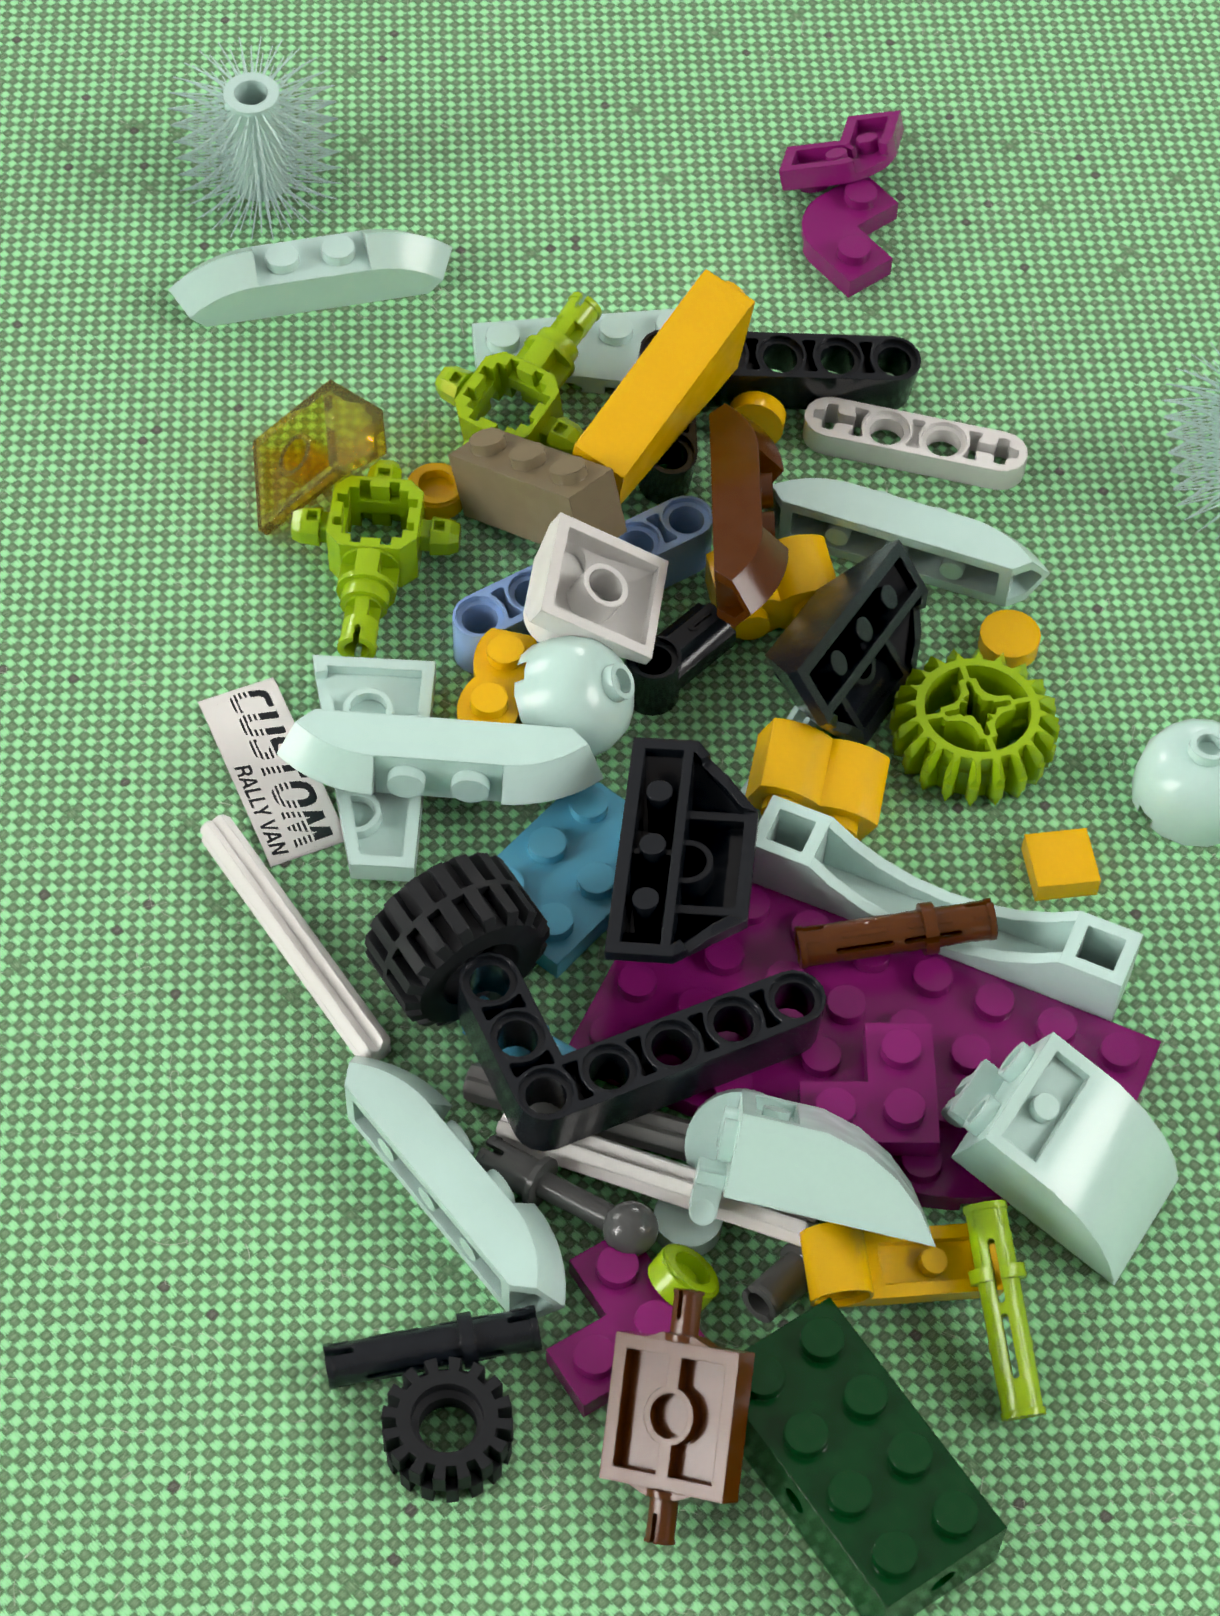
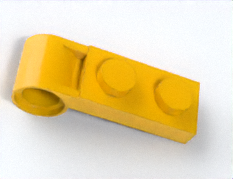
(880, 1270)

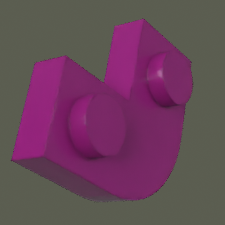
(864, 149)
(837, 232)

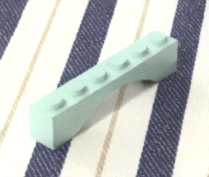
(1051, 953)

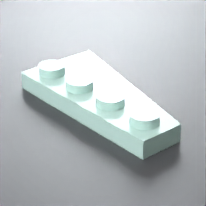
(603, 354)
(378, 828)

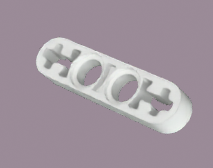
(912, 451)

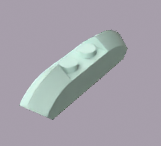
(311, 275)
(942, 545)
(440, 757)
(474, 1209)

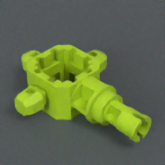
(535, 372)
(370, 570)

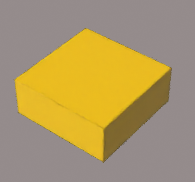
(1060, 864)

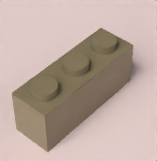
(527, 484)

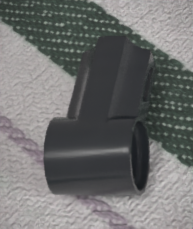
(679, 657)

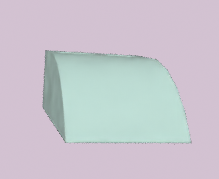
(1065, 1150)
(807, 1166)

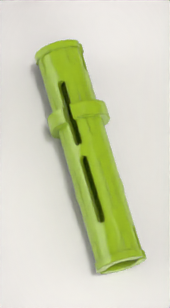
(990, 1225)

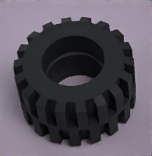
(442, 923)

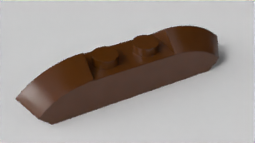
(746, 553)

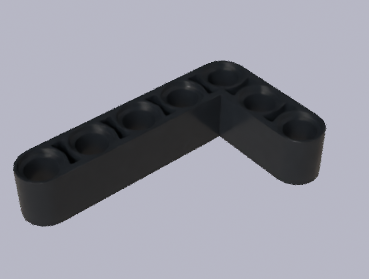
(804, 378)
(628, 1056)

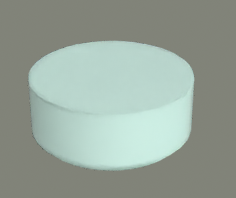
(678, 1228)

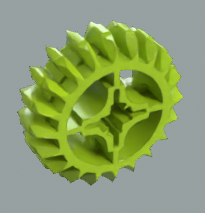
(979, 712)

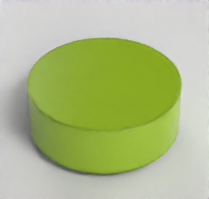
(682, 1268)

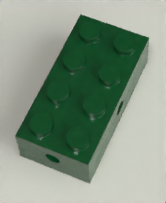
(862, 1469)

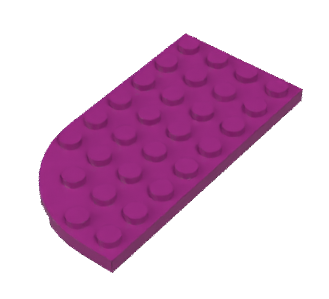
(969, 1010)

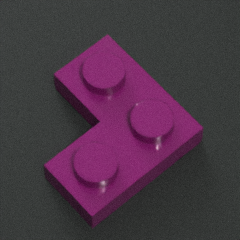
(899, 1090)
(624, 1301)

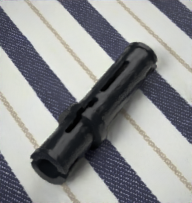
(464, 1338)

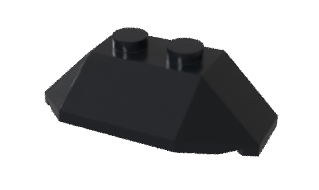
(854, 644)
(680, 855)

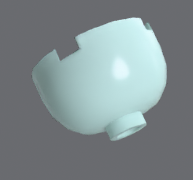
(577, 687)
(1181, 782)

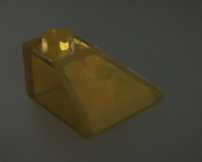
(313, 450)

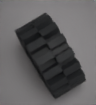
(456, 1469)

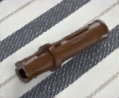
(888, 934)

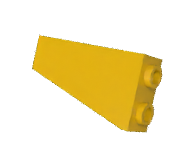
(669, 382)

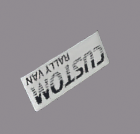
(283, 804)

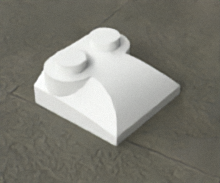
(595, 589)

